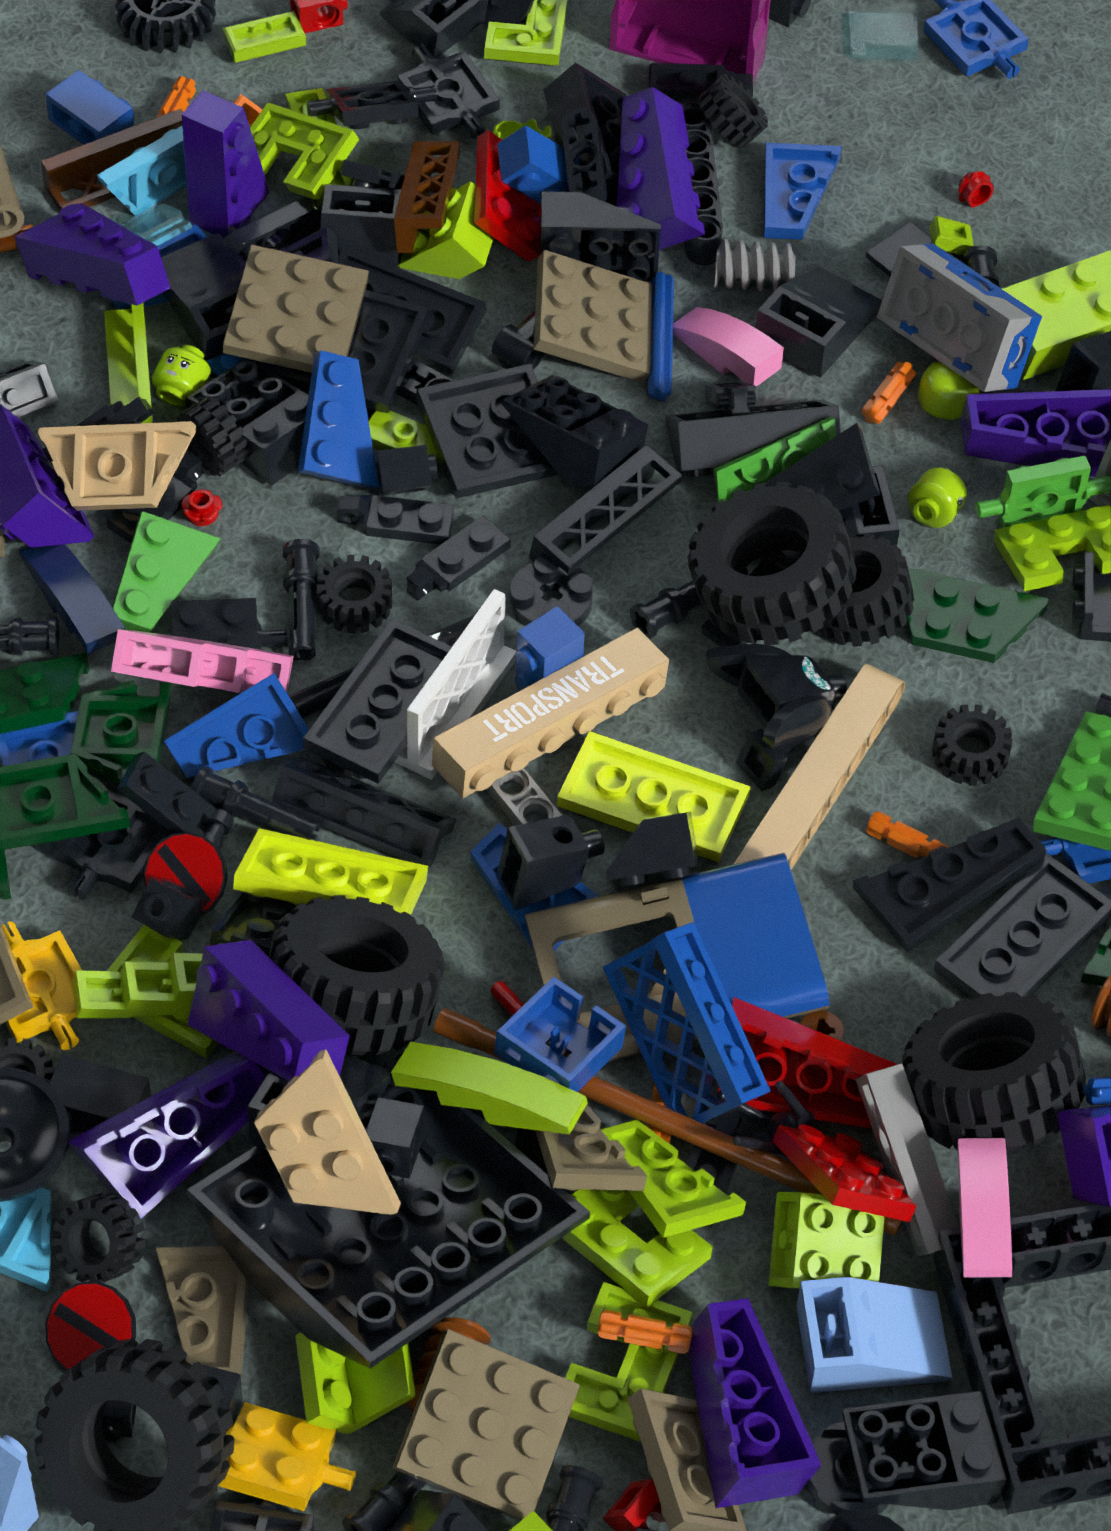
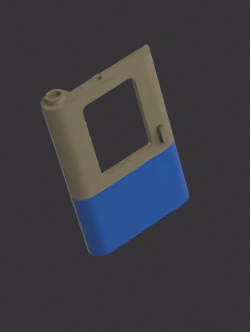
(745, 919)

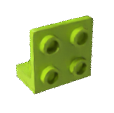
(822, 1241)
(347, 1394)

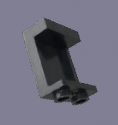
(1094, 606)

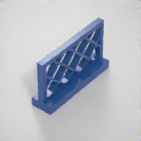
(707, 1016)

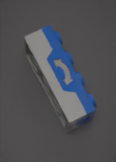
(959, 317)

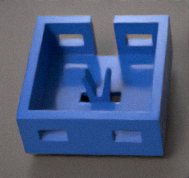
(552, 1018)

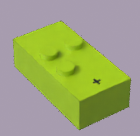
(1072, 308)

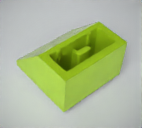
(457, 246)

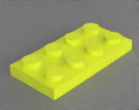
(631, 784)
(309, 869)

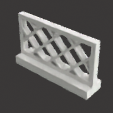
(458, 684)

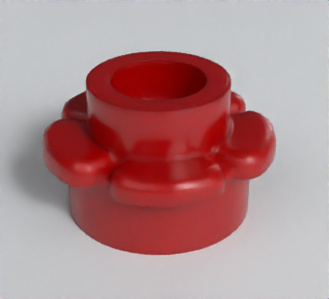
(975, 188)
(204, 514)

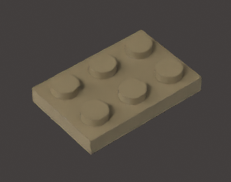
(678, 1463)

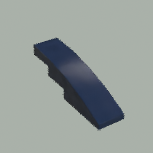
(73, 595)

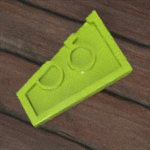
(674, 1193)

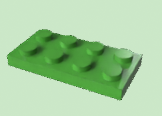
(1080, 792)

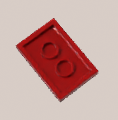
(502, 209)
(844, 1172)

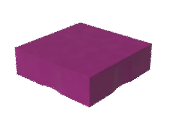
(693, 32)

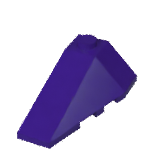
(32, 492)

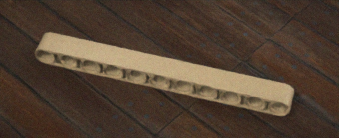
(824, 769)

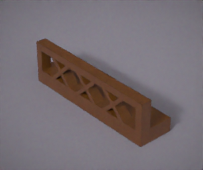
(81, 165)
(418, 183)

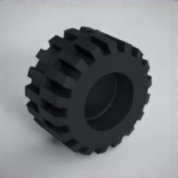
(882, 605)

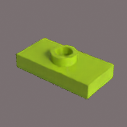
(264, 36)
(397, 431)

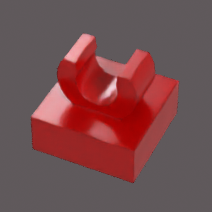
(634, 1506)

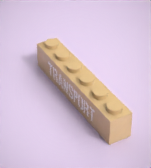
(549, 713)

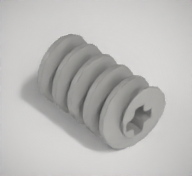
(754, 265)

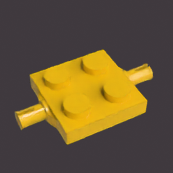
(47, 973)
(281, 1458)

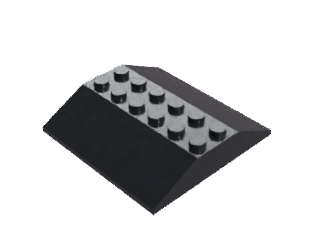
(383, 1279)

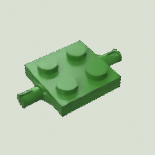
(1043, 492)

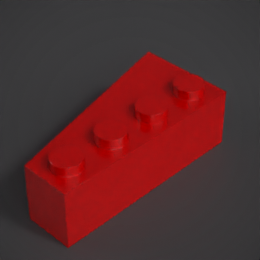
(810, 1064)

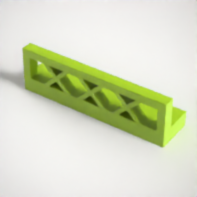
(127, 355)

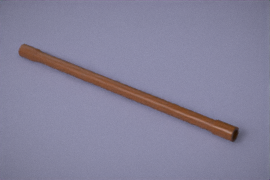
(475, 1035)

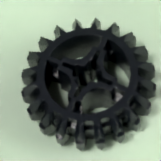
(165, 21)

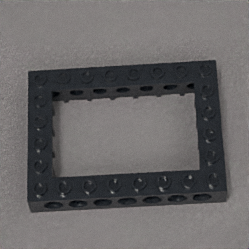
(1042, 1250)

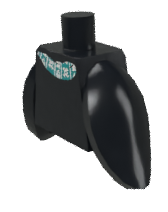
(780, 688)

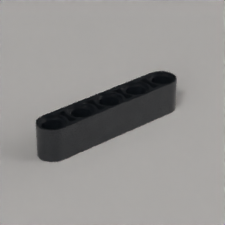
(700, 152)

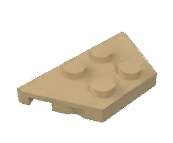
(117, 463)
(324, 1145)

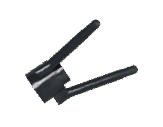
(787, 1118)

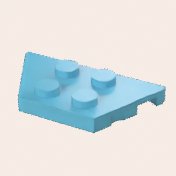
(149, 173)
(27, 1238)

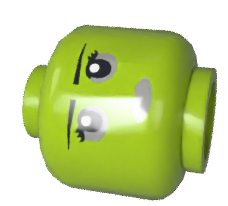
(180, 374)
(937, 494)

